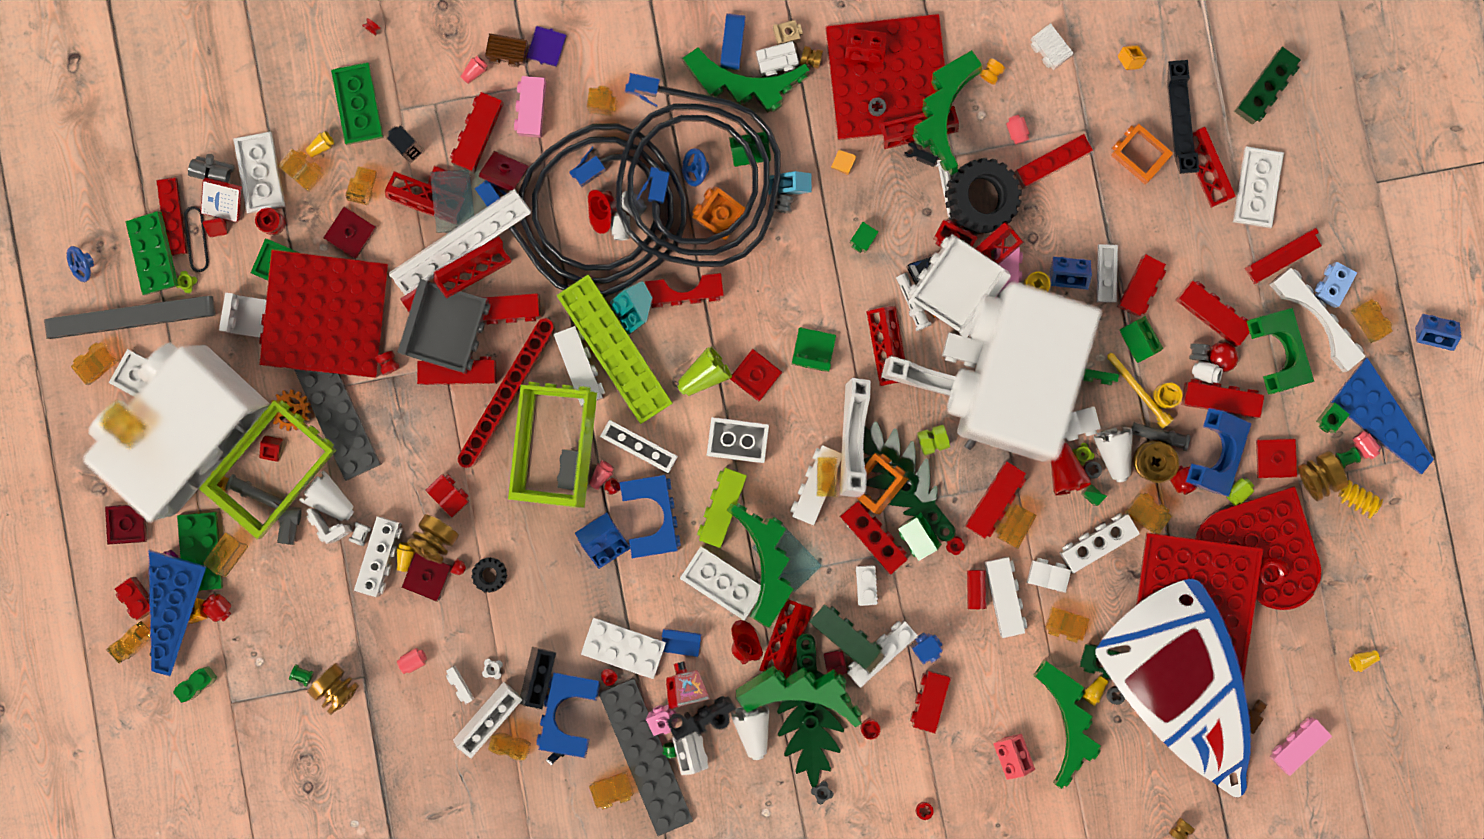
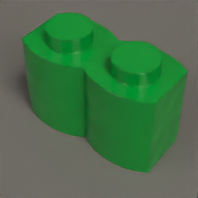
(193, 686)

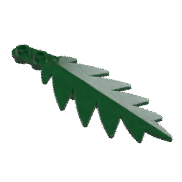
(916, 489)
(809, 720)

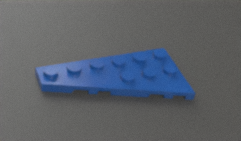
(1379, 414)
(172, 598)

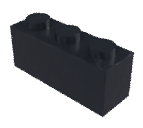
(404, 143)
(537, 677)

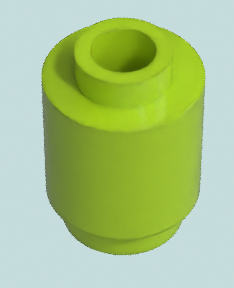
(1240, 491)

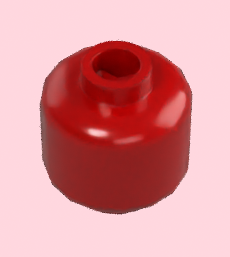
(1179, 481)
(217, 607)

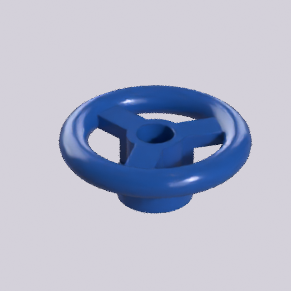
(699, 167)
(81, 262)

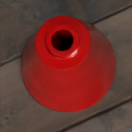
(1068, 472)

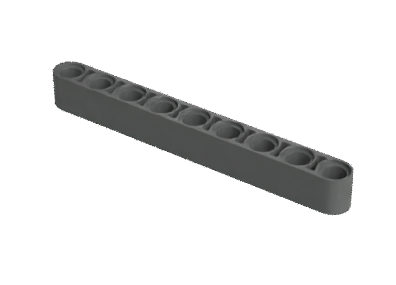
(129, 317)

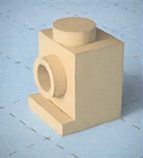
(782, 37)

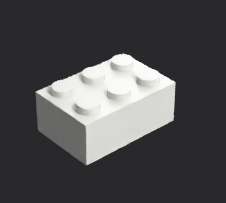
(737, 440)

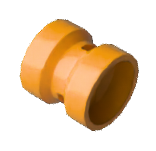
(992, 71)

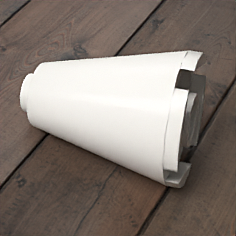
(1116, 451)
(327, 498)
(753, 730)

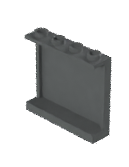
(444, 328)

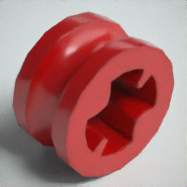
(371, 26)
(926, 816)

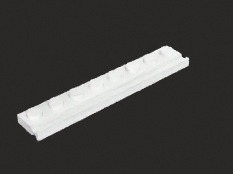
(461, 241)

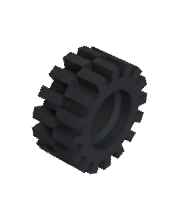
(481, 583)

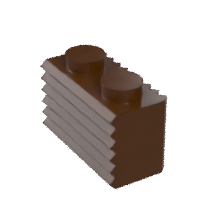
(506, 50)

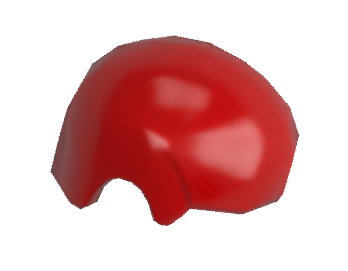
(1223, 355)

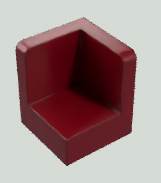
(835, 661)

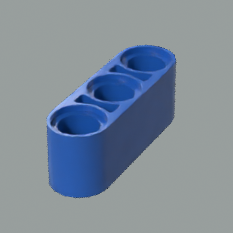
(732, 41)

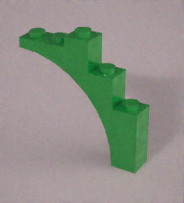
(949, 82)
(741, 88)
(772, 591)
(774, 687)
(1078, 745)

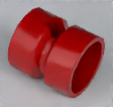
(270, 221)

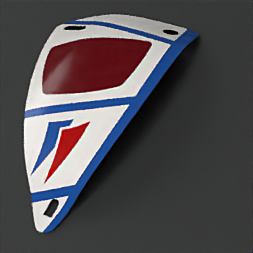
(1184, 681)

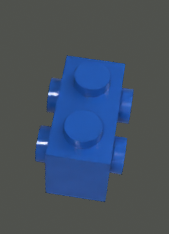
(1070, 273)
(1438, 332)
(927, 647)

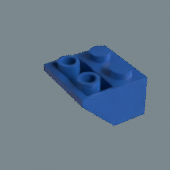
(602, 540)

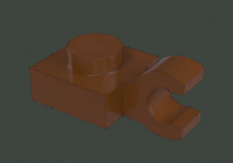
(1254, 718)

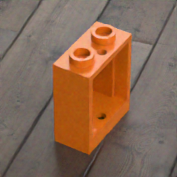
(1129, 165)
(878, 507)

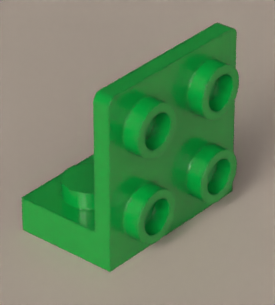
(813, 349)

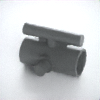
(210, 168)

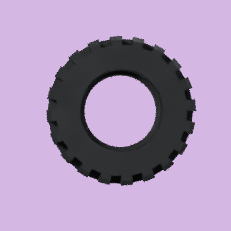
(1002, 181)

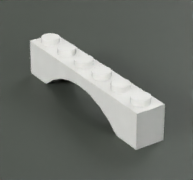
(1342, 349)
(918, 376)
(852, 462)

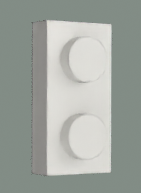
(455, 678)

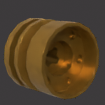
(1166, 464)
(1324, 475)
(433, 537)
(333, 689)

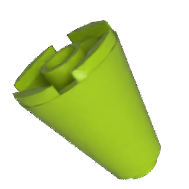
(704, 373)

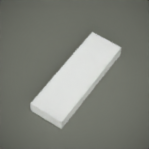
(1107, 273)

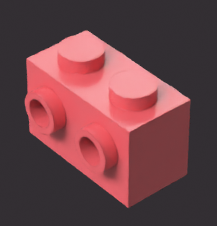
(1014, 756)

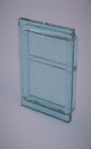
(451, 199)
(801, 563)

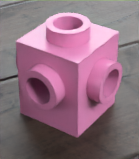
(659, 718)

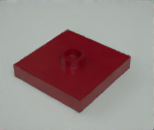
(503, 171)
(349, 232)
(124, 525)
(426, 577)

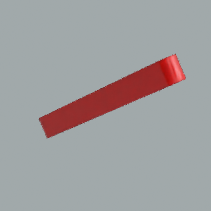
(497, 399)

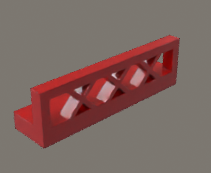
(901, 130)
(1216, 167)
(407, 197)
(997, 237)
(1283, 256)
(467, 262)
(892, 340)
(796, 625)

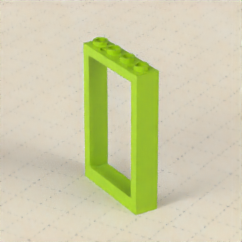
(523, 440)
(233, 508)

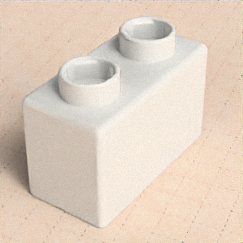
(1025, 371)
(193, 419)

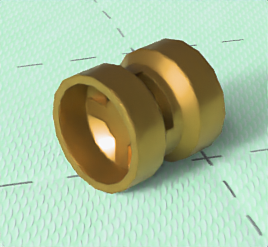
(811, 57)
(1182, 830)

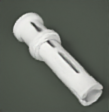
(916, 311)

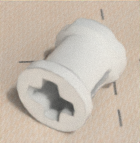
(359, 534)

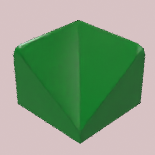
(1093, 495)

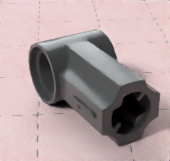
(288, 525)

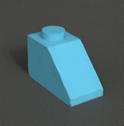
(792, 183)

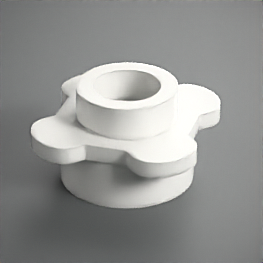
(487, 669)

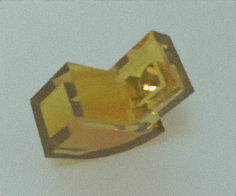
(361, 186)
(130, 643)

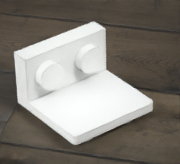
(242, 315)
(324, 533)

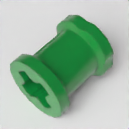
(1348, 457)
(301, 675)

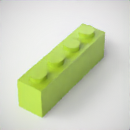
(717, 515)

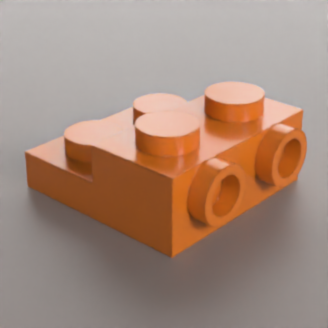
(717, 211)

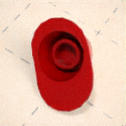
(601, 208)
(745, 642)

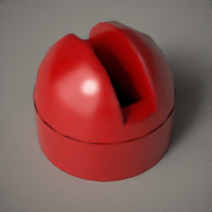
(612, 486)
(458, 567)
(608, 677)

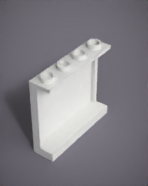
(957, 283)

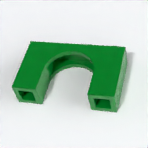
(1296, 367)

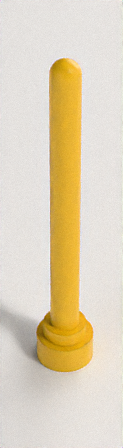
(1163, 418)

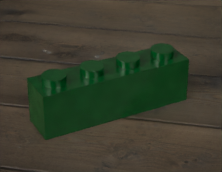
(847, 638)

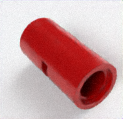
(976, 589)

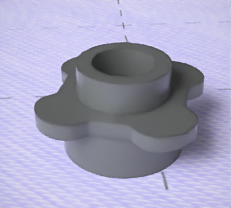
(827, 793)

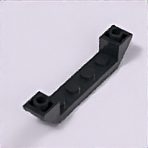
(1180, 117)

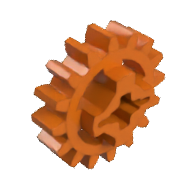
(302, 406)

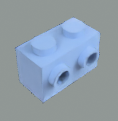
(1335, 284)

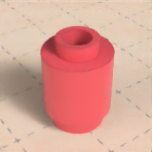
(1018, 129)
(1366, 445)
(412, 661)

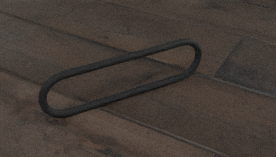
(188, 240)

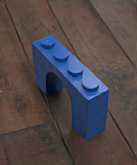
(1233, 435)
(665, 539)
(552, 737)

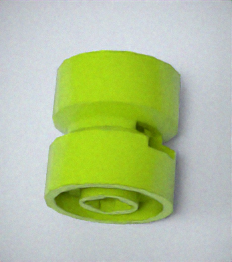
(933, 440)

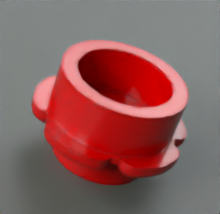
(955, 550)

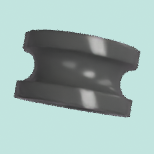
(873, 102)
(1098, 466)
(1109, 696)

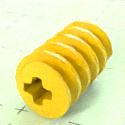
(1361, 499)

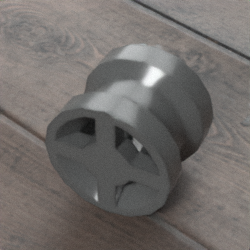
(783, 203)
(1199, 352)

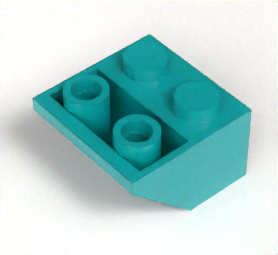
(632, 306)

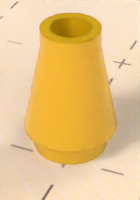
(320, 144)
(404, 556)
(1362, 661)
(1095, 691)

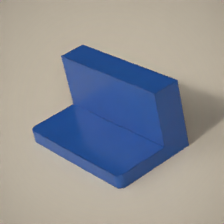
(681, 642)

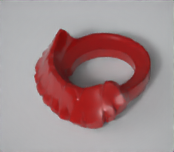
(1282, 567)

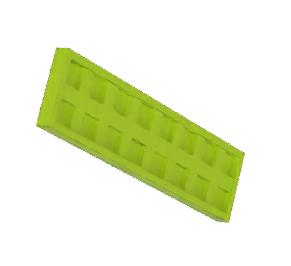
(614, 349)

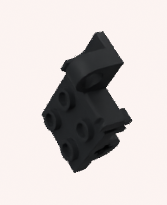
(705, 716)

